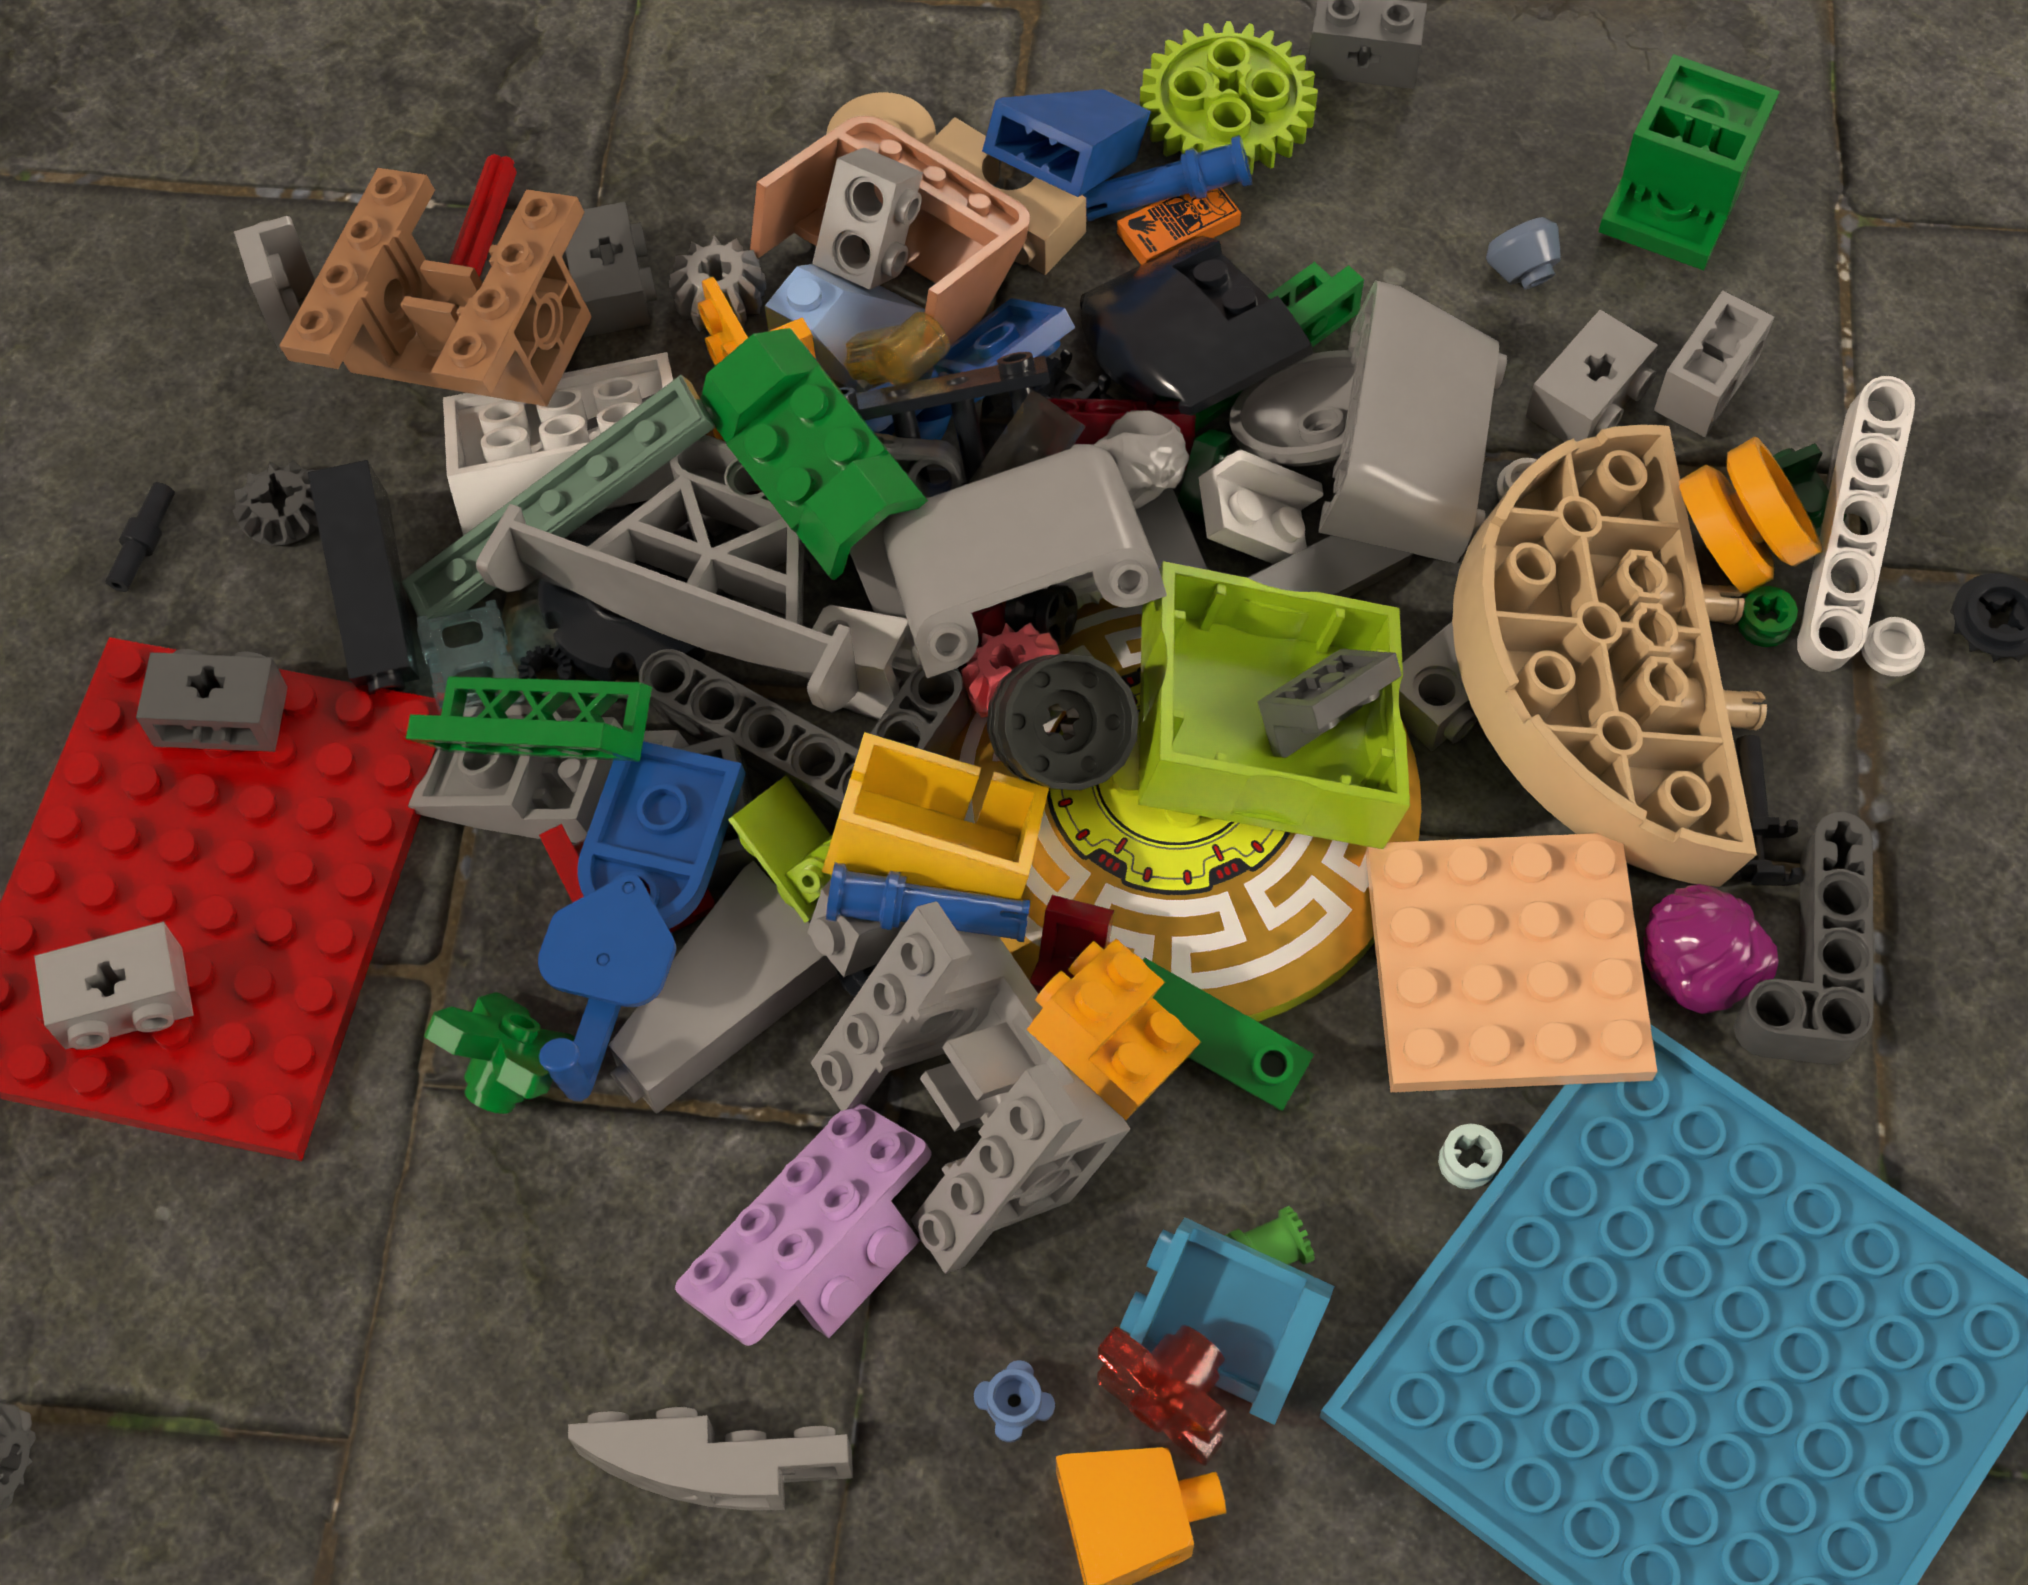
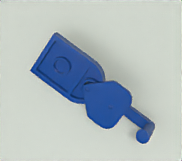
(1007, 330)
(653, 830)

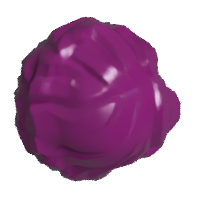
(1707, 948)

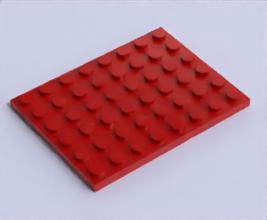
(258, 869)

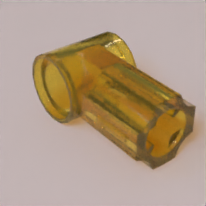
(897, 352)

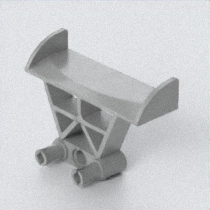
(709, 495)

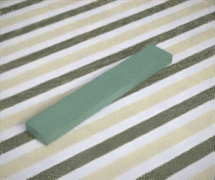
(569, 493)

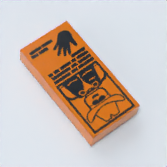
(1177, 221)

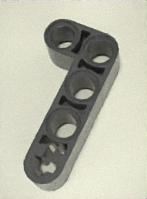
(1822, 936)

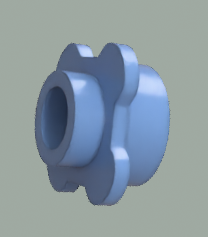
(1017, 1381)

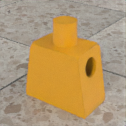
(1132, 1512)

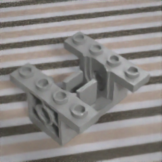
(972, 1001)

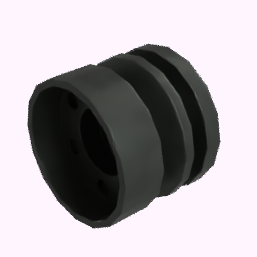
(1094, 736)

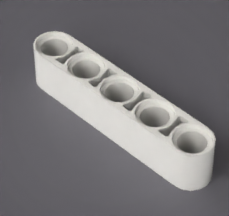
(1872, 501)

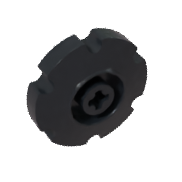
(595, 637)

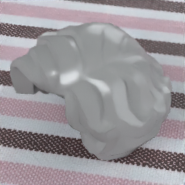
(1147, 453)

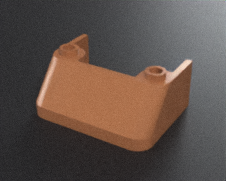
(958, 240)

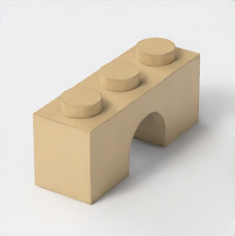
(1055, 215)

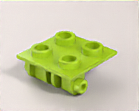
(788, 844)

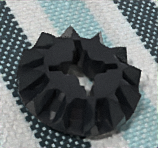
(1988, 596)

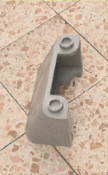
(1414, 428)
(1014, 539)

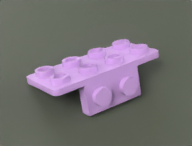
(815, 1233)

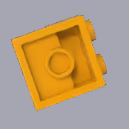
(1112, 1026)

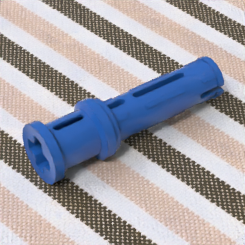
(1192, 174)
(894, 900)

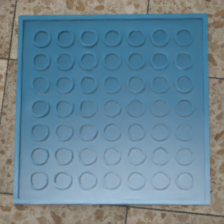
(1696, 1352)

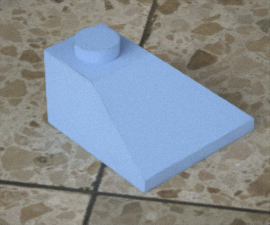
(834, 314)

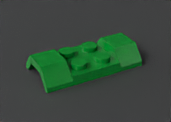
(805, 445)

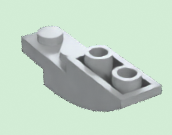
(683, 1462)

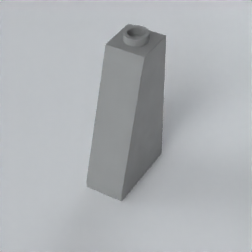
(722, 991)

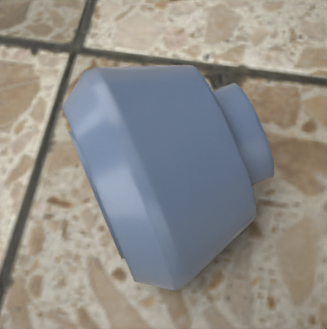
(1526, 252)

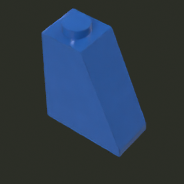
(1067, 136)

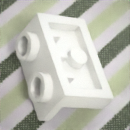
(1256, 506)

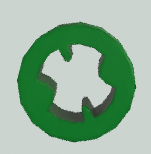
(1771, 631)

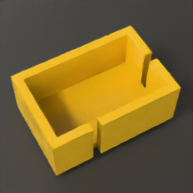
(909, 816)

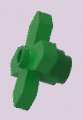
(502, 1050)

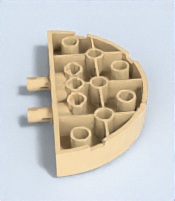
(1600, 657)

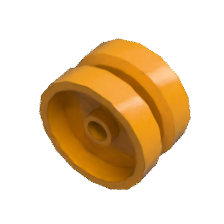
(1743, 518)

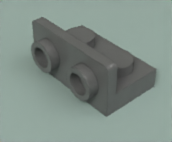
(1324, 697)

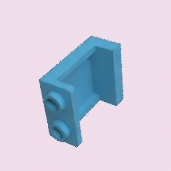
(1238, 1299)

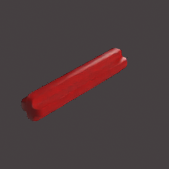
(484, 213)

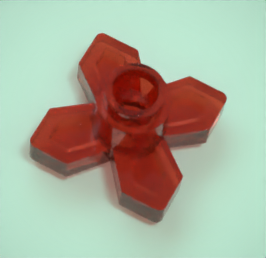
(1168, 1386)

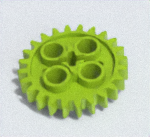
(1228, 89)

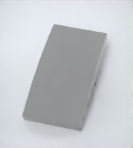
(519, 791)

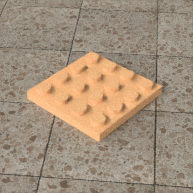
(1508, 963)

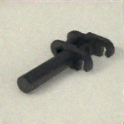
(1751, 768)

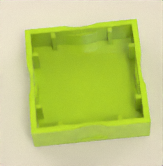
(1202, 737)

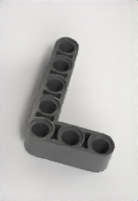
(802, 743)

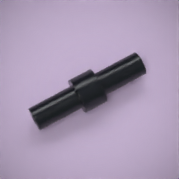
(140, 537)

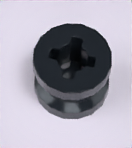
(1047, 610)

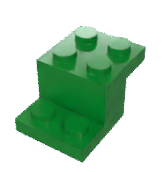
(1688, 161)

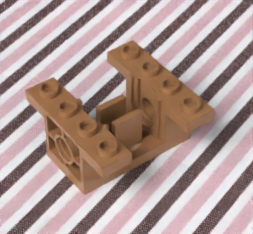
(437, 321)

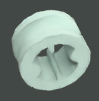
(1465, 1137)

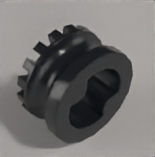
(545, 658)

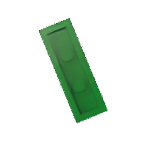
(1234, 1042)

